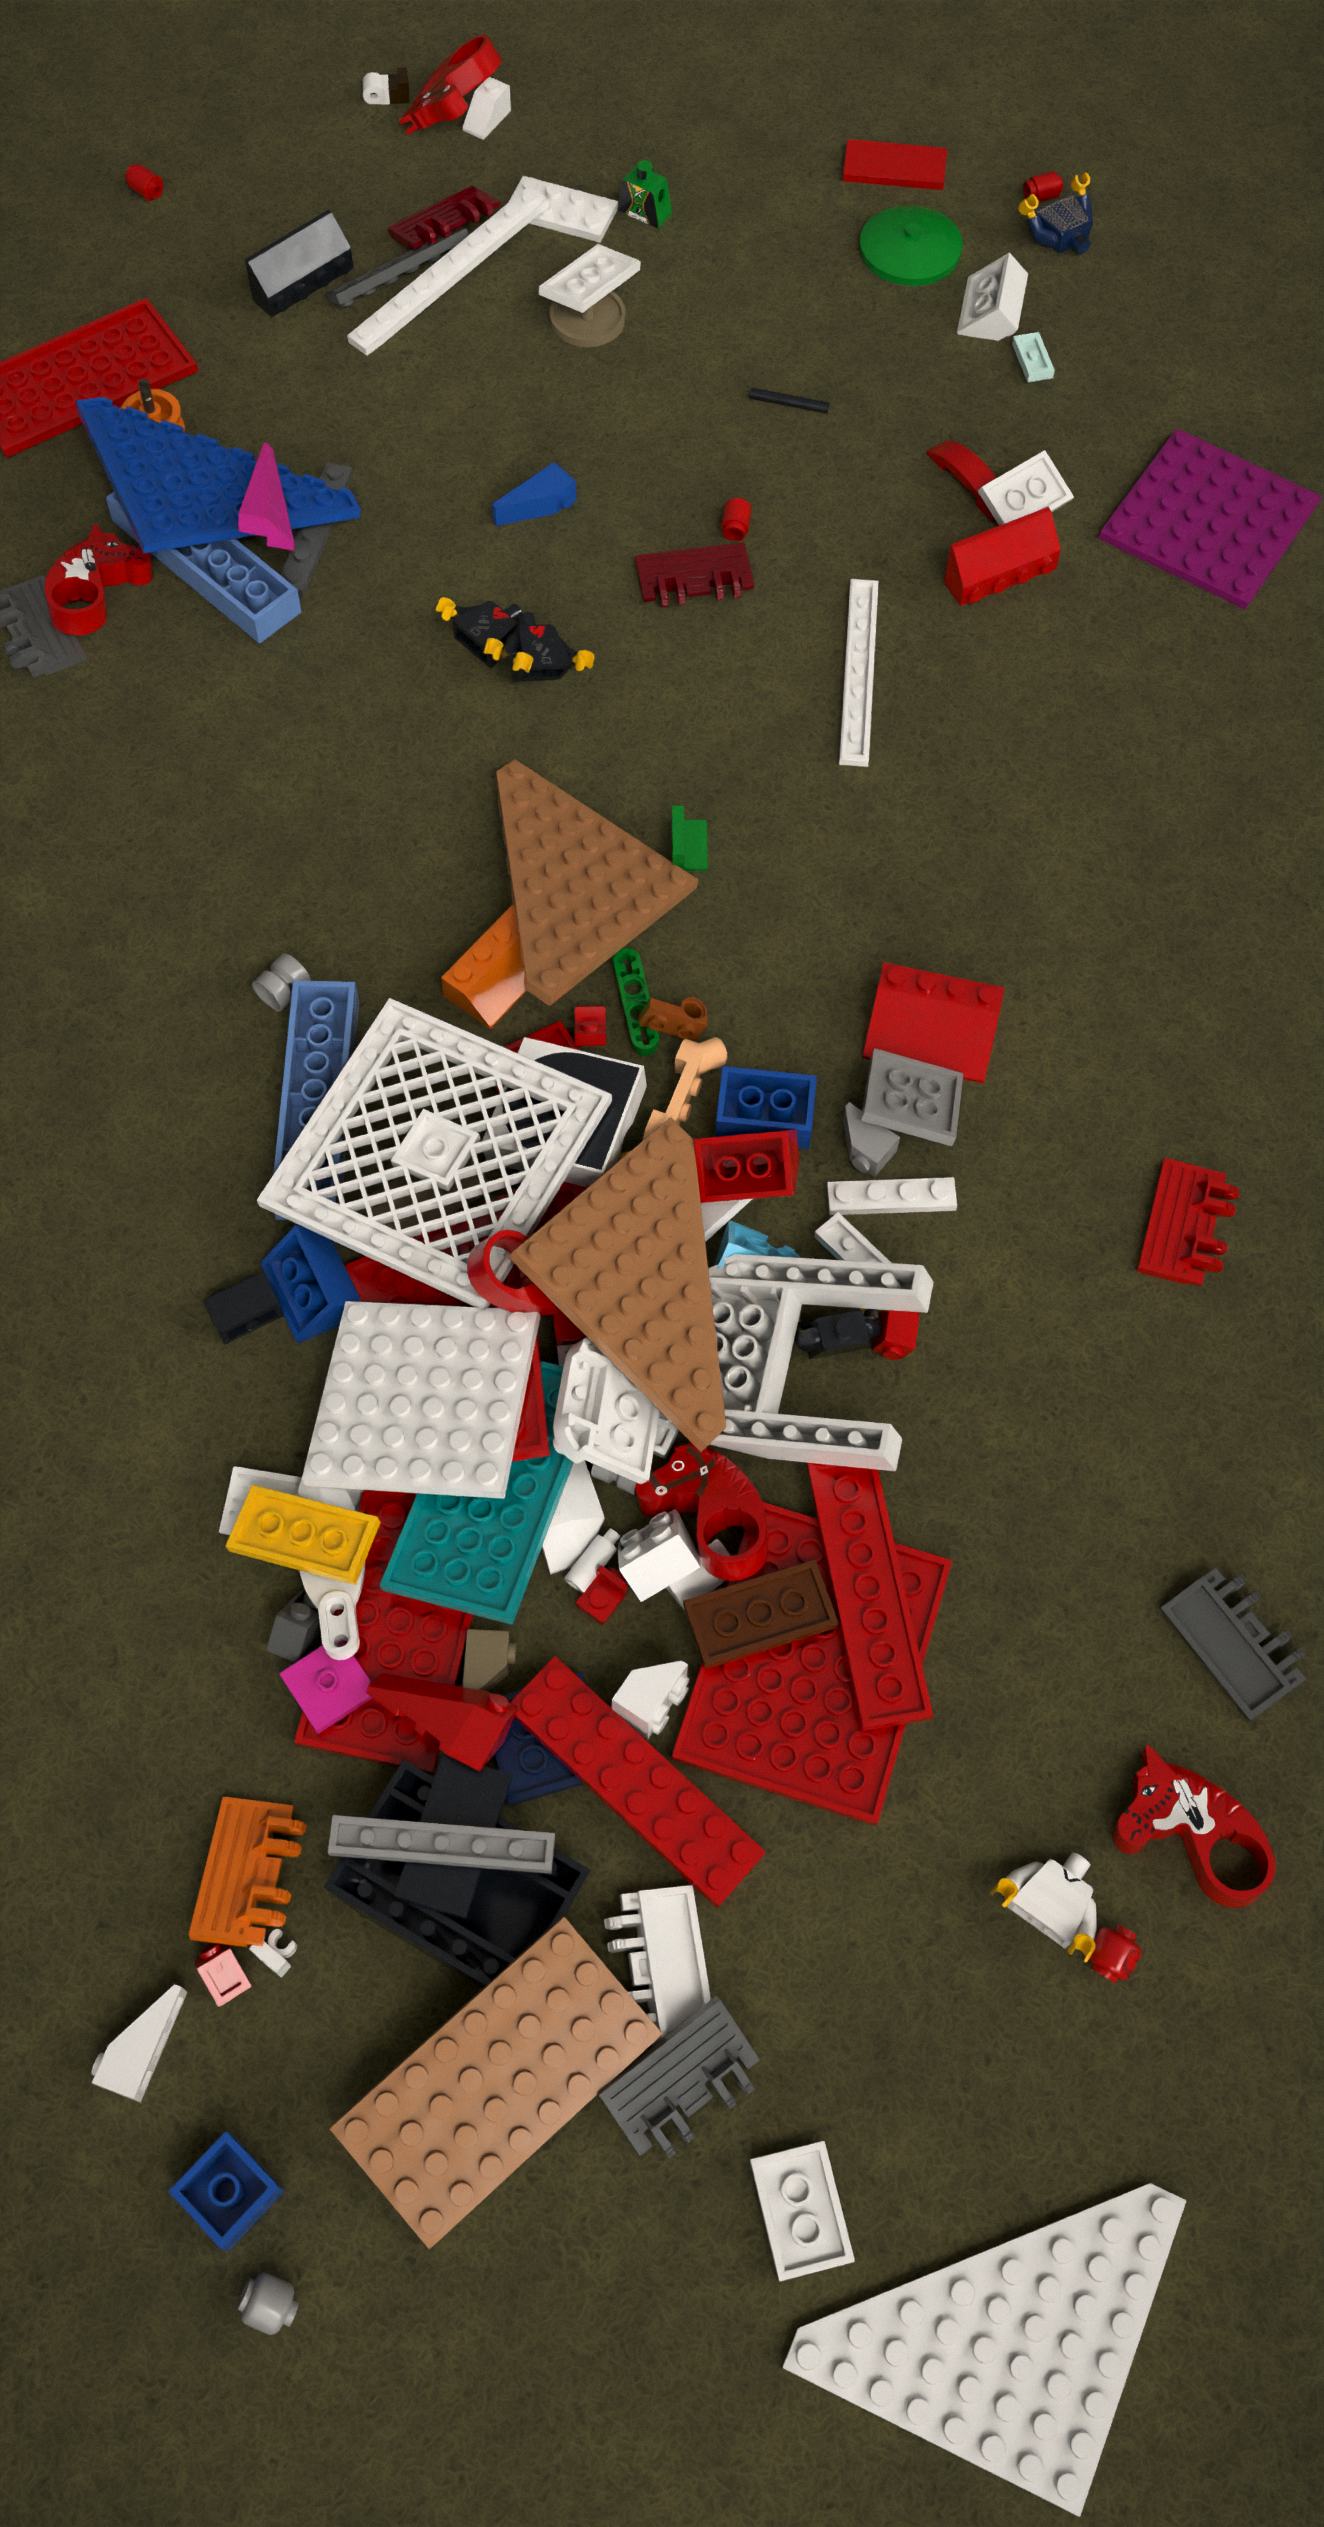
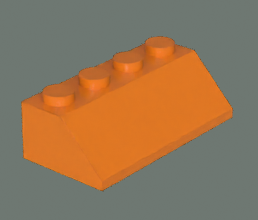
(488, 974)

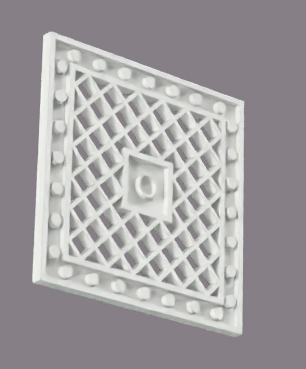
(433, 1148)

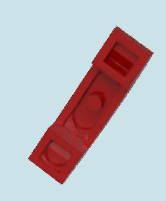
(966, 467)

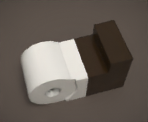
(388, 88)

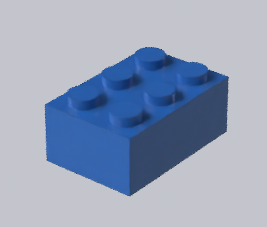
(765, 1103)

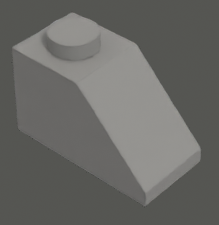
(867, 1144)

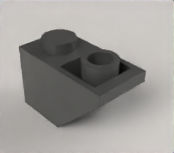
(295, 1629)

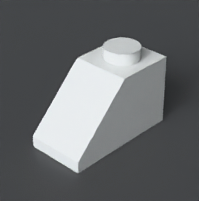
(487, 108)

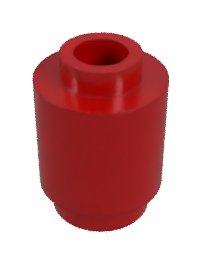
(144, 182)
(1043, 186)
(736, 519)

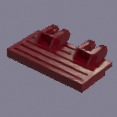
(443, 217)
(695, 572)

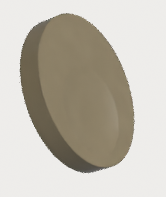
(592, 327)

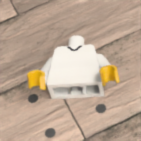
(1054, 1901)

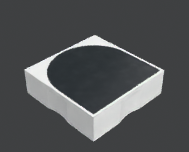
(619, 1078)

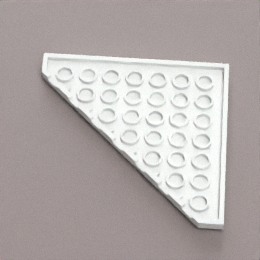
(1010, 2349)

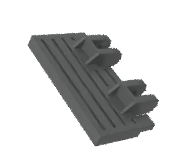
(34, 638)
(1232, 1645)
(676, 2074)

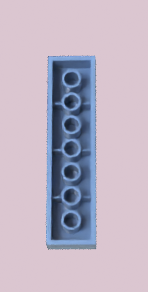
(229, 579)
(317, 1049)

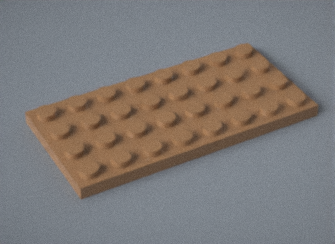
(495, 2082)

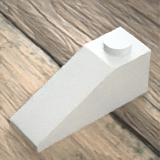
(136, 2051)

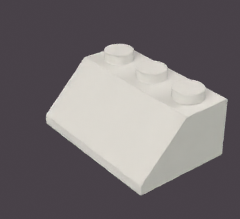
(993, 300)

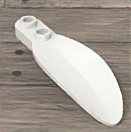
(330, 1594)

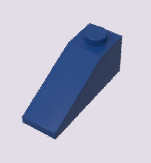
(537, 497)

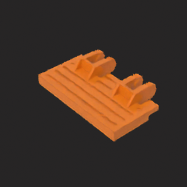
(243, 1874)

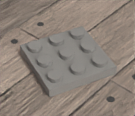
(912, 1097)

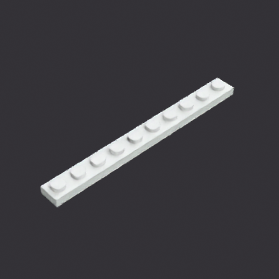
(448, 271)

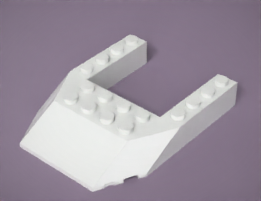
(755, 1329)

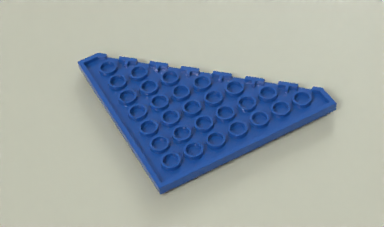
(189, 487)

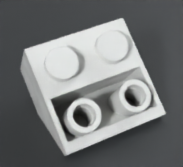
(657, 1554)
(649, 1694)

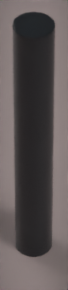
(789, 400)

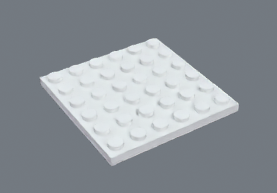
(422, 1399)

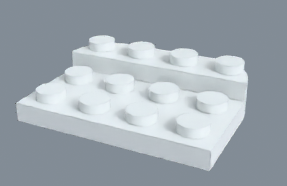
(603, 1415)

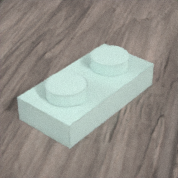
(1033, 357)

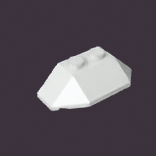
(574, 1521)

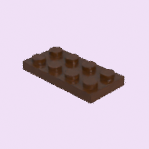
(760, 1614)

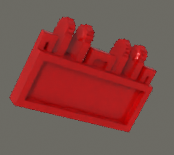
(1179, 1225)

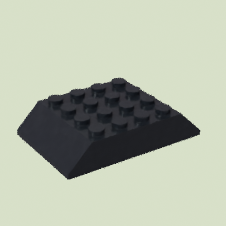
(505, 1912)

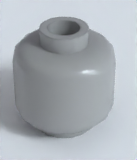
(267, 2303)

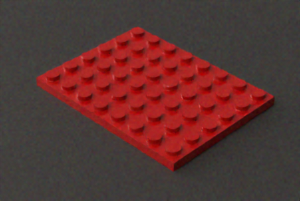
(791, 1711)

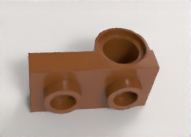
(683, 1021)

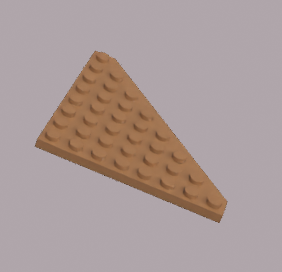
(575, 882)
(636, 1278)

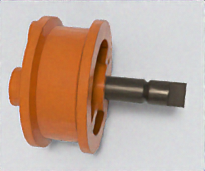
(156, 403)

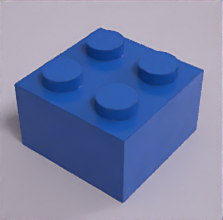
(226, 2191)

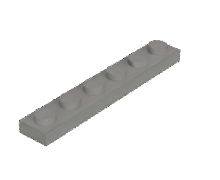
(441, 1844)

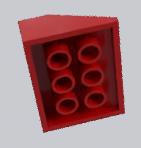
(935, 1019)

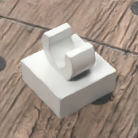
(272, 1956)

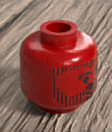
(1115, 1953)

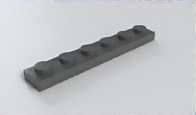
(389, 271)
(312, 539)

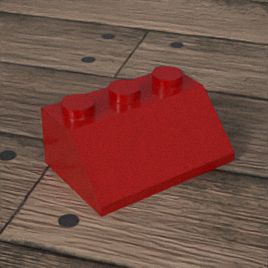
(747, 1165)

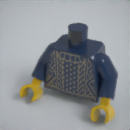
(1063, 222)

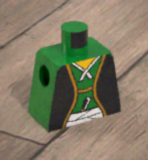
(645, 195)

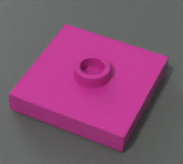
(327, 1687)

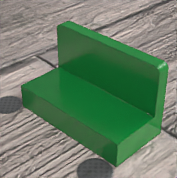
(688, 842)

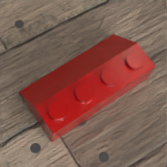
(1002, 557)

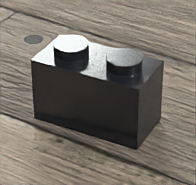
(243, 1307)

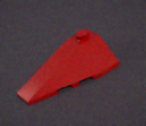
(463, 1719)

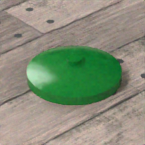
(910, 245)

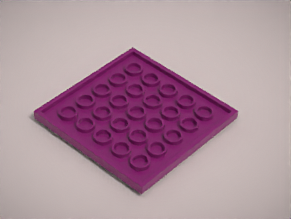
(1210, 518)

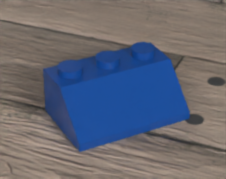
(309, 1282)

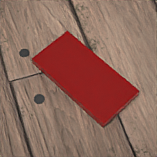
(895, 164)

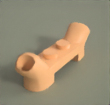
(690, 1062)

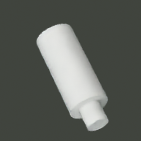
(596, 1554)

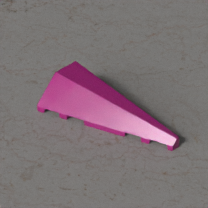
(264, 504)

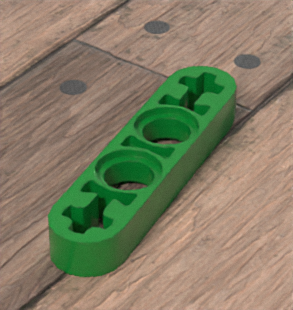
(634, 1002)

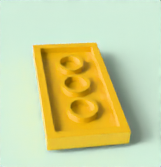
(303, 1534)

